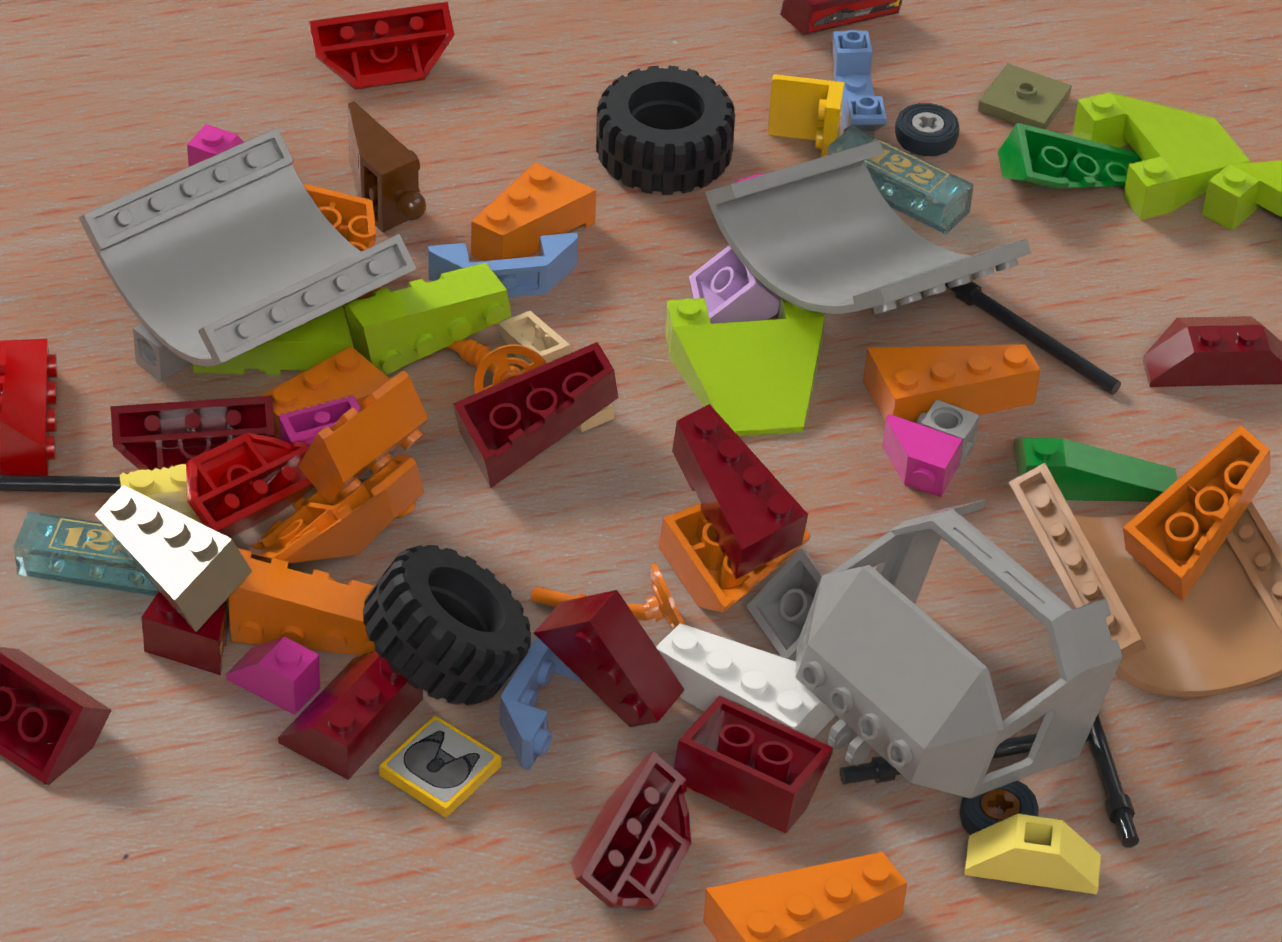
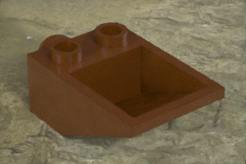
(383, 171)

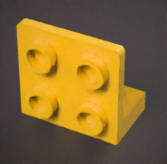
(806, 109)

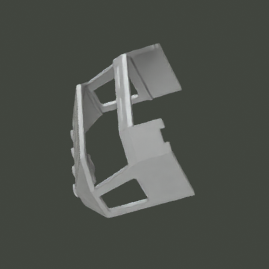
(923, 693)

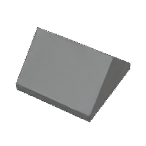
(785, 603)

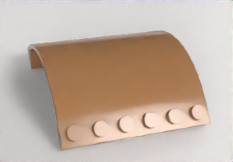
(1198, 647)

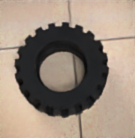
(665, 129)
(446, 625)

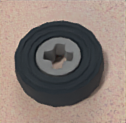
(927, 129)

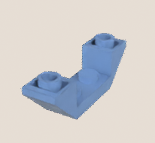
(853, 66)
(518, 275)
(520, 720)

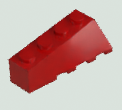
(26, 407)

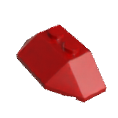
(384, 44)
(245, 482)

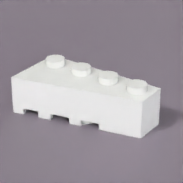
(745, 675)

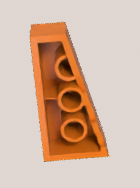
(966, 376)
(1197, 512)
(299, 606)
(808, 903)

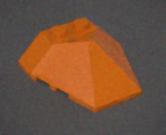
(347, 524)

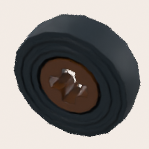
(1013, 798)

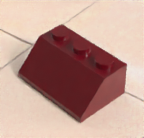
(352, 715)
(44, 717)
(751, 763)

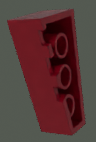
(534, 410)
(737, 492)

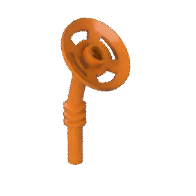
(495, 361)
(658, 606)

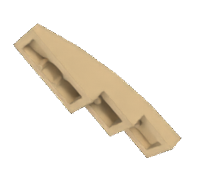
(534, 333)

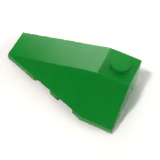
(1062, 160)
(1092, 472)

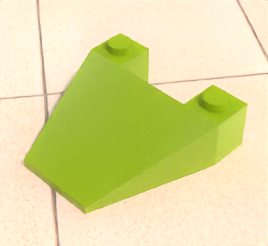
(1175, 146)
(1242, 190)
(748, 370)

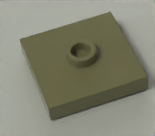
(1024, 97)

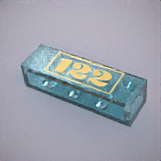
(912, 183)
(76, 554)

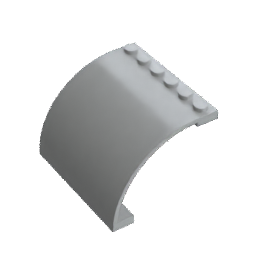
(834, 241)
(233, 253)

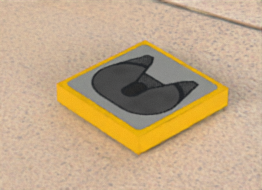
(440, 766)

